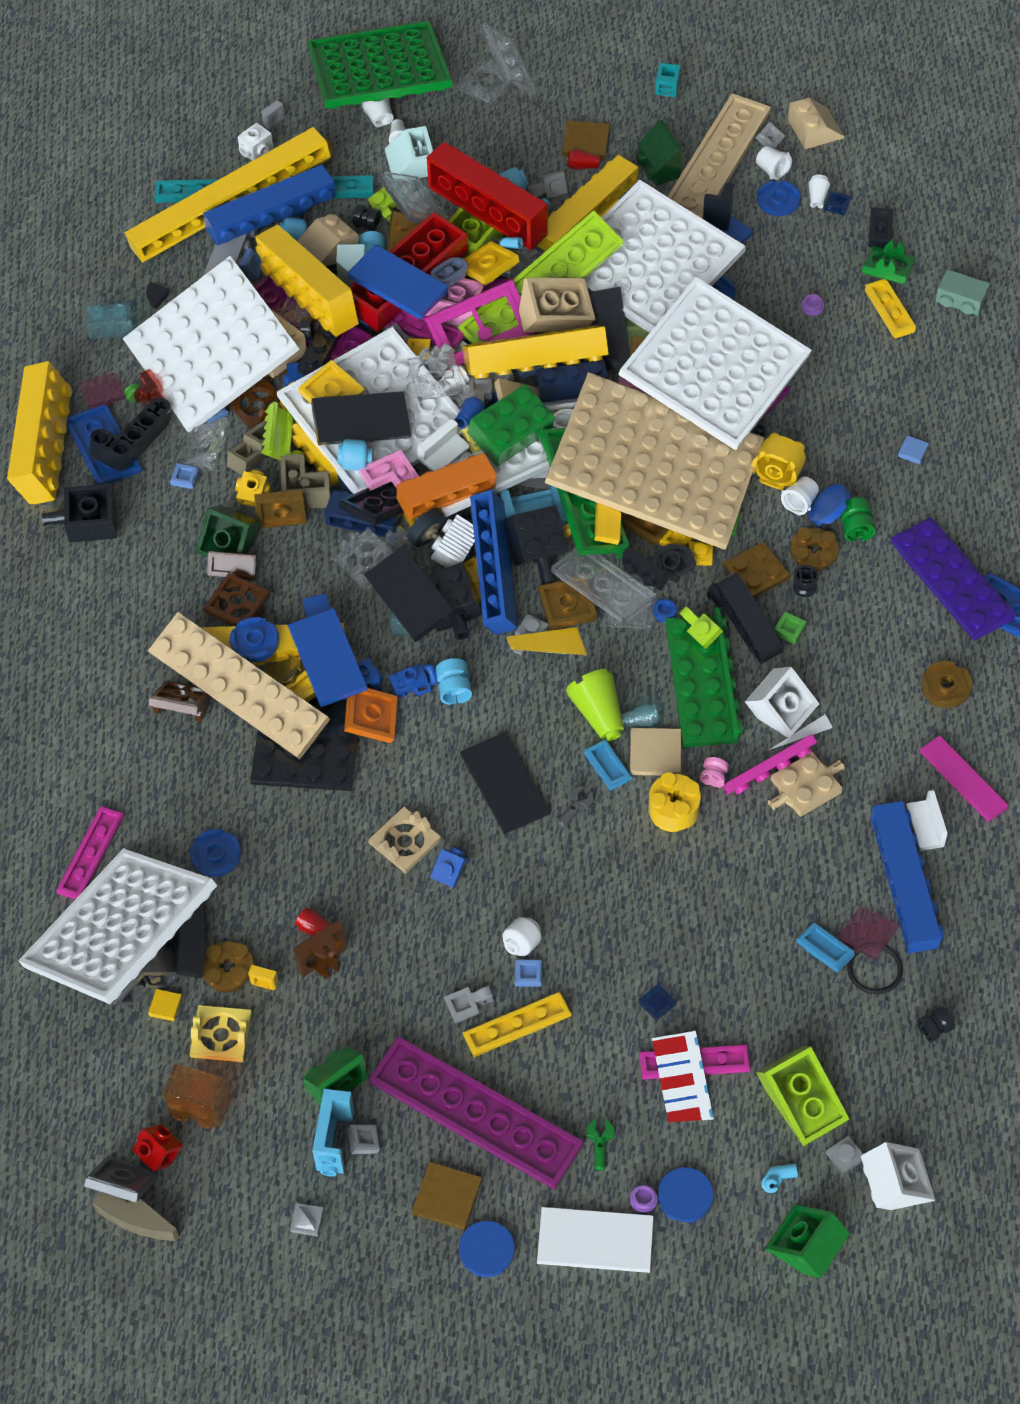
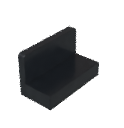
(718, 208)

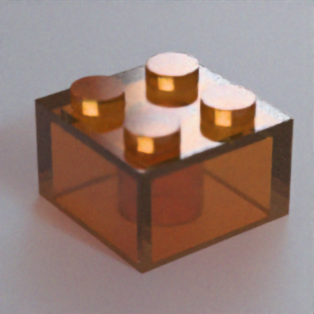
(197, 1096)

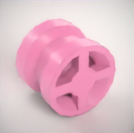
(714, 772)

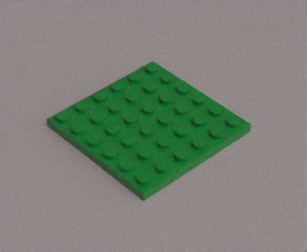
(378, 64)

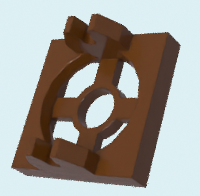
(244, 415)
(221, 594)
(174, 690)
(317, 947)

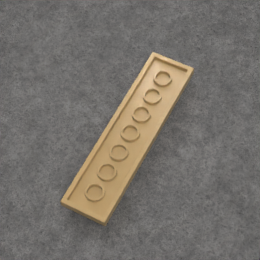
(719, 152)
(239, 685)

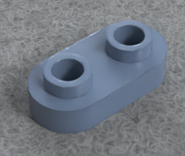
(450, 271)

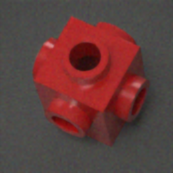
(157, 1147)

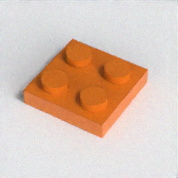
(372, 715)

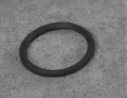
(877, 991)

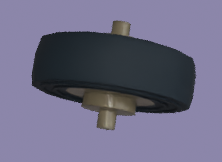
(426, 527)

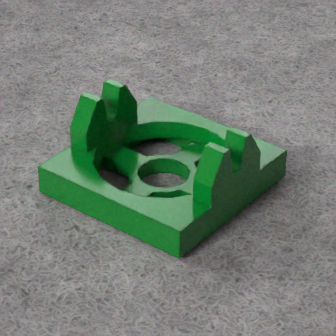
(889, 269)

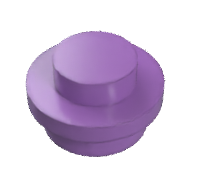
(812, 305)
(643, 1199)

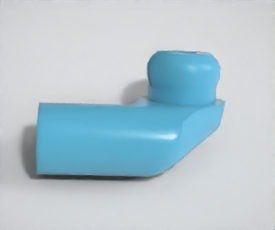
(511, 243)
(775, 1176)

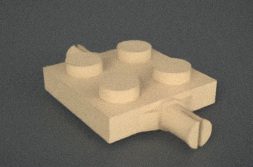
(806, 784)

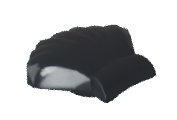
(675, 561)

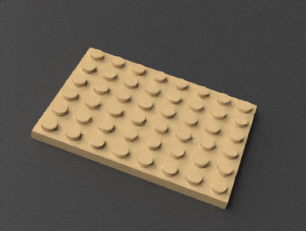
(652, 462)

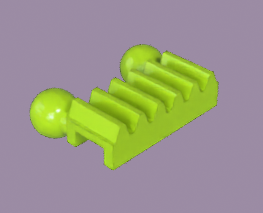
(278, 433)

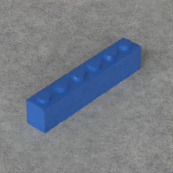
(269, 204)
(493, 562)
(906, 877)

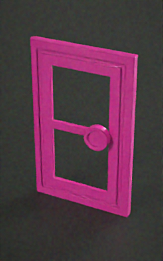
(506, 289)

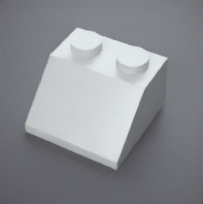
(782, 701)
(897, 1176)

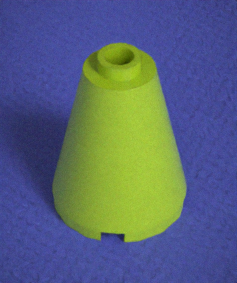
(598, 703)

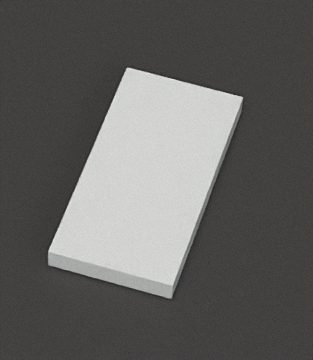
(595, 1239)

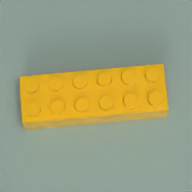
(306, 280)
(533, 350)
(39, 433)

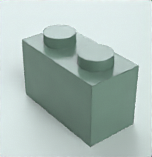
(962, 292)

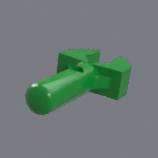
(600, 1142)

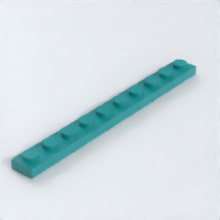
(345, 187)

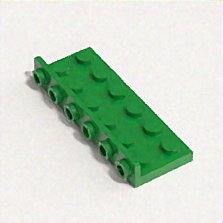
(579, 510)
(703, 685)

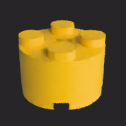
(779, 461)
(674, 802)

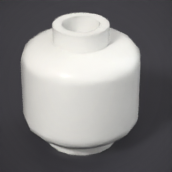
(522, 936)

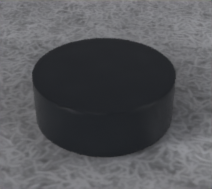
(308, 327)

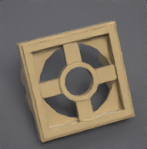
(404, 816)

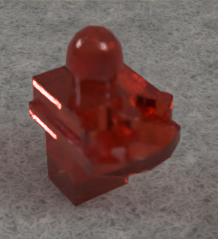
(150, 390)

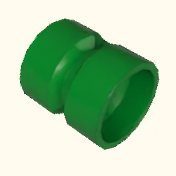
(858, 520)

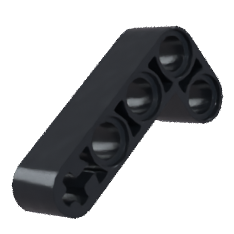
(122, 450)
(746, 616)

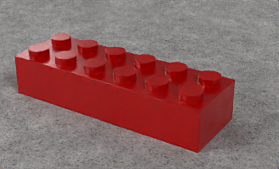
(487, 195)
(425, 249)

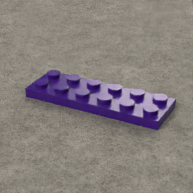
(953, 579)

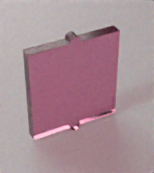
(101, 390)
(867, 933)

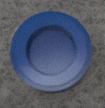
(664, 609)

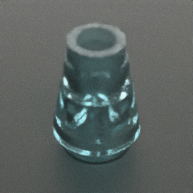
(641, 716)

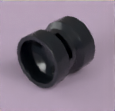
(368, 217)
(805, 581)
(936, 1024)

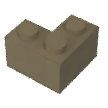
(314, 485)

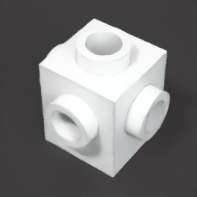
(255, 142)

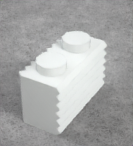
(455, 543)

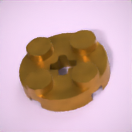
(817, 537)
(946, 697)
(223, 952)

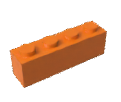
(446, 485)

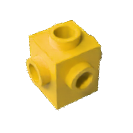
(250, 484)

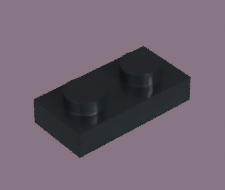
(880, 227)
(648, 571)

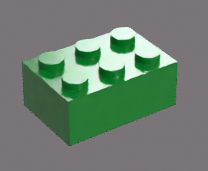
(510, 425)

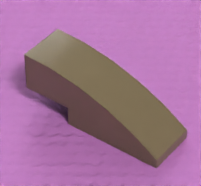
(248, 454)
(135, 1217)

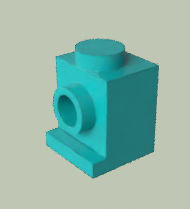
(667, 79)

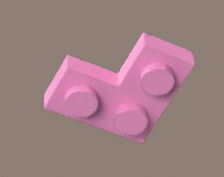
(387, 469)

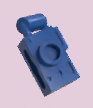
(413, 679)

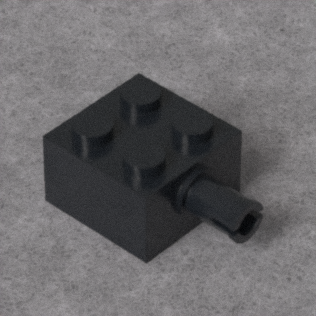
(86, 513)
(536, 538)
(460, 593)

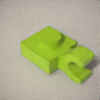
(382, 201)
(701, 628)

